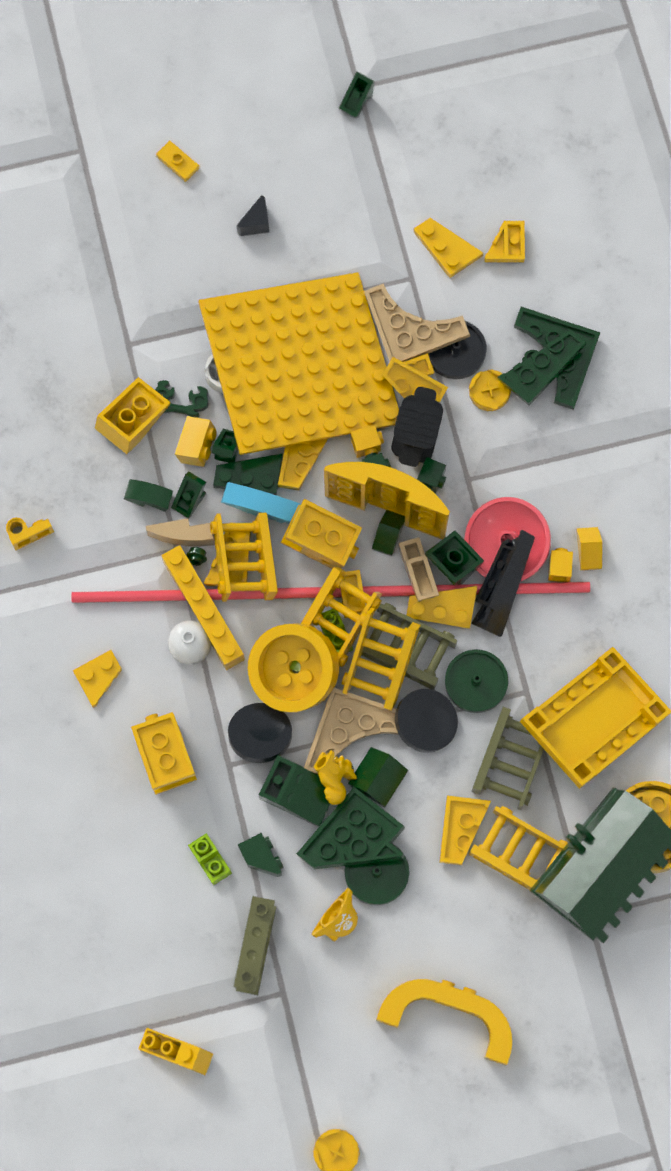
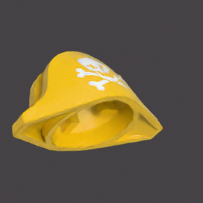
(338, 919)

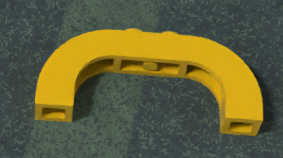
(463, 1000)

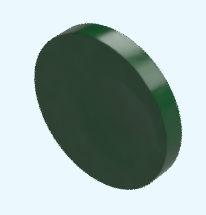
(476, 681)
(378, 881)

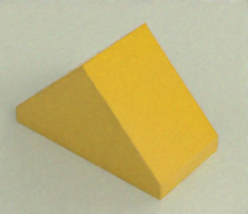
(589, 548)

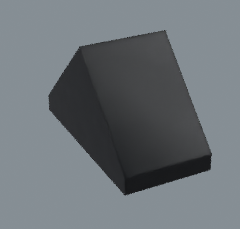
(255, 219)

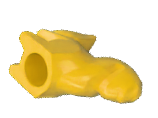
(331, 773)

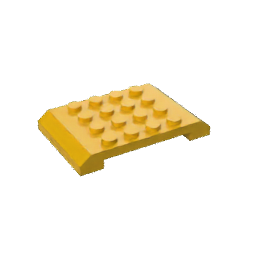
(596, 717)

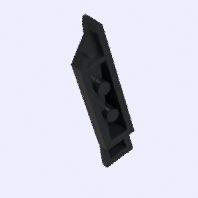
(502, 584)

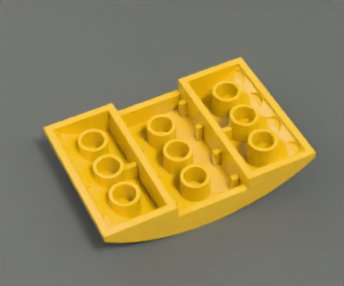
(390, 490)

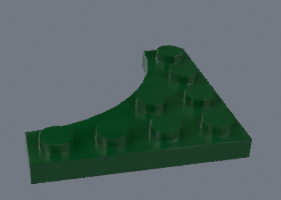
(546, 329)

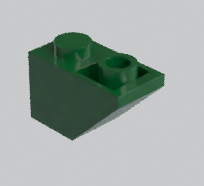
(258, 855)

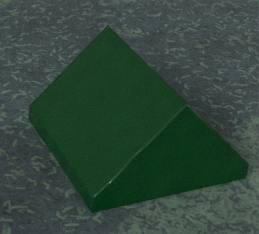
(455, 558)
(378, 776)

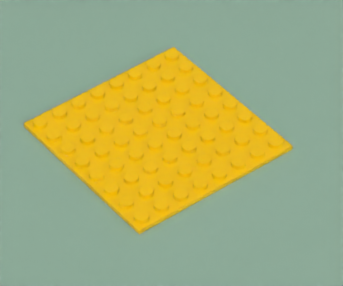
(298, 362)

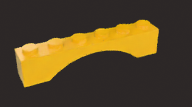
(203, 607)

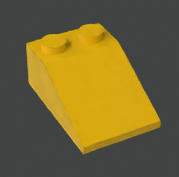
(131, 415)

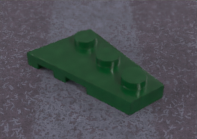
(255, 473)

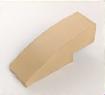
(181, 533)
(418, 569)

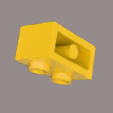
(195, 441)

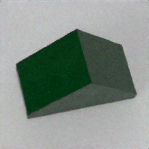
(388, 532)

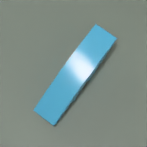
(257, 501)

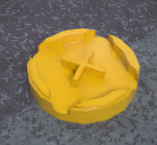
(487, 391)
(336, 1151)

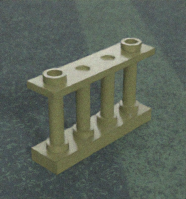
(426, 677)
(490, 761)
(255, 945)

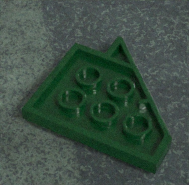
(353, 835)

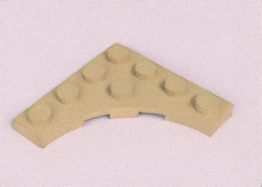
(408, 335)
(346, 721)

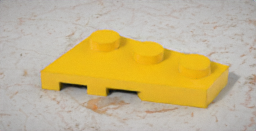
(446, 247)
(408, 379)
(298, 462)
(232, 557)
(449, 608)
(460, 827)

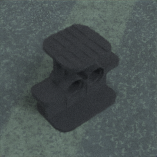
(417, 427)

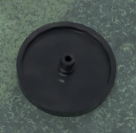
(462, 357)
(426, 720)
(259, 733)

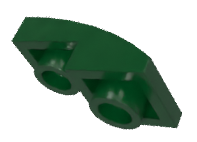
(149, 494)

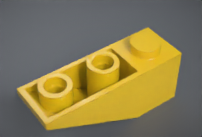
(176, 1051)

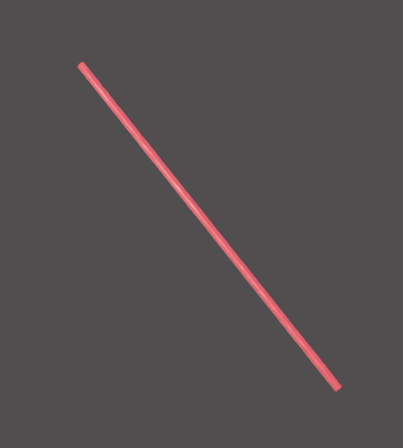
(311, 592)

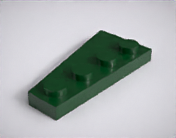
(539, 370)

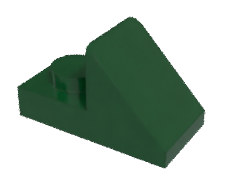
(359, 91)
(225, 447)
(189, 495)

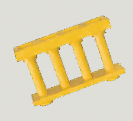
(262, 546)
(325, 599)
(402, 655)
(502, 863)

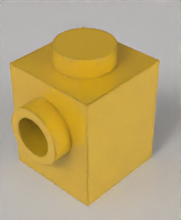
(366, 441)
(560, 565)

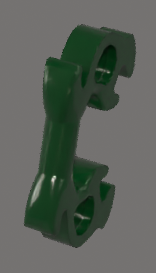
(199, 401)

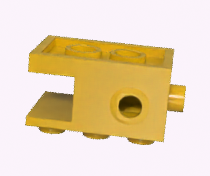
(321, 535)
(163, 752)

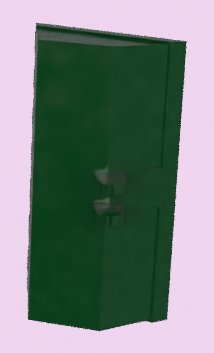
(605, 863)

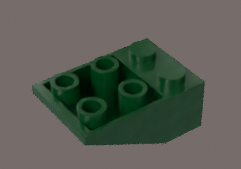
(295, 791)

